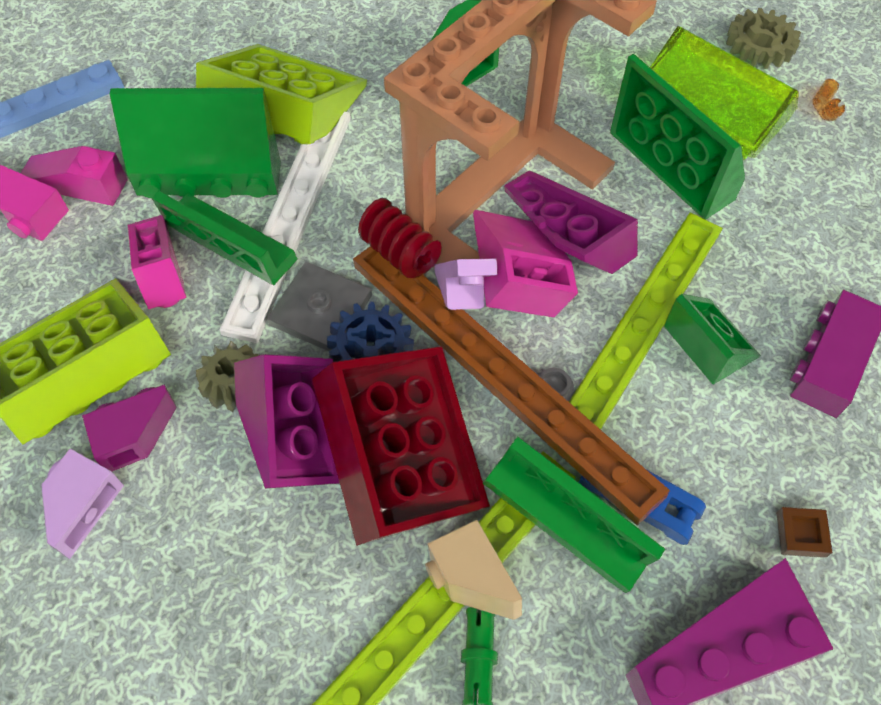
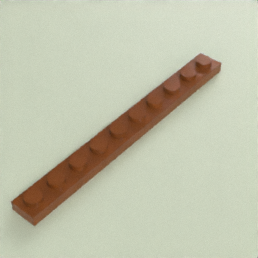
(520, 390)

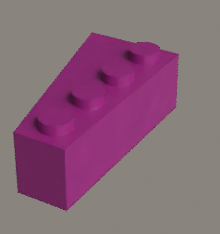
(739, 642)

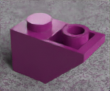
(129, 428)

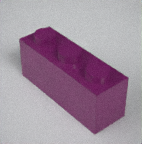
(837, 353)

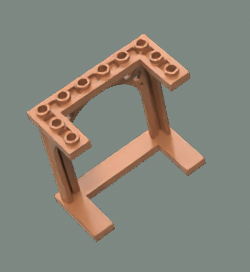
(441, 108)

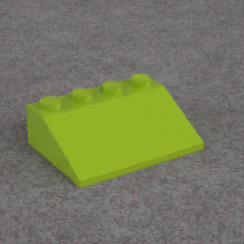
(300, 94)
(75, 359)

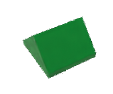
(708, 337)

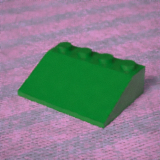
(677, 140)
(197, 141)

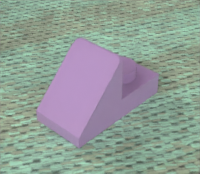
(463, 282)

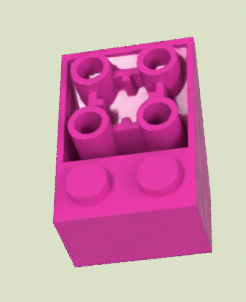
(530, 269)

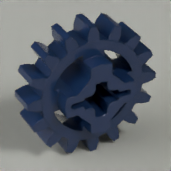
(354, 331)

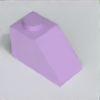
(75, 500)

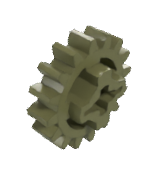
(763, 38)

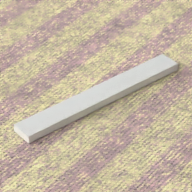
(286, 225)

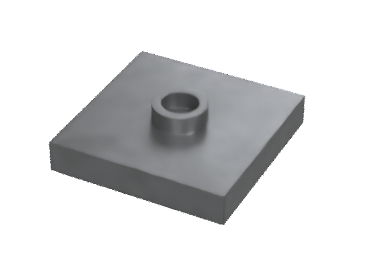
(315, 302)

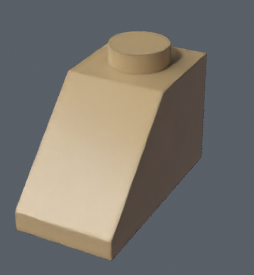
(473, 572)

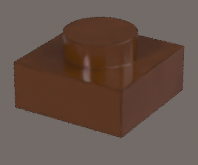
(804, 532)

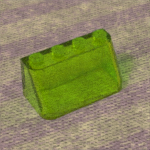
(727, 90)

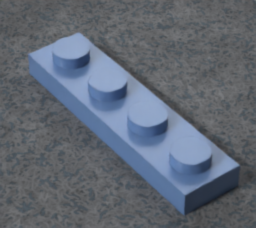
(57, 97)

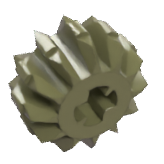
(214, 374)

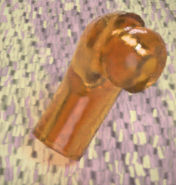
(824, 102)

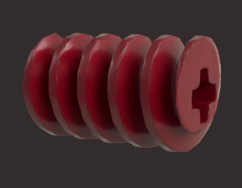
(398, 239)

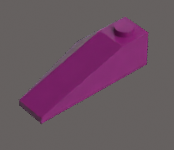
(577, 222)

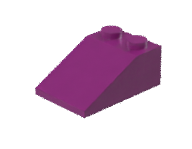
(284, 419)

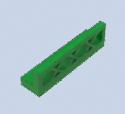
(226, 236)
(573, 515)

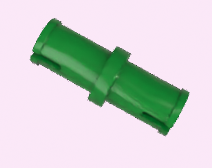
(479, 658)

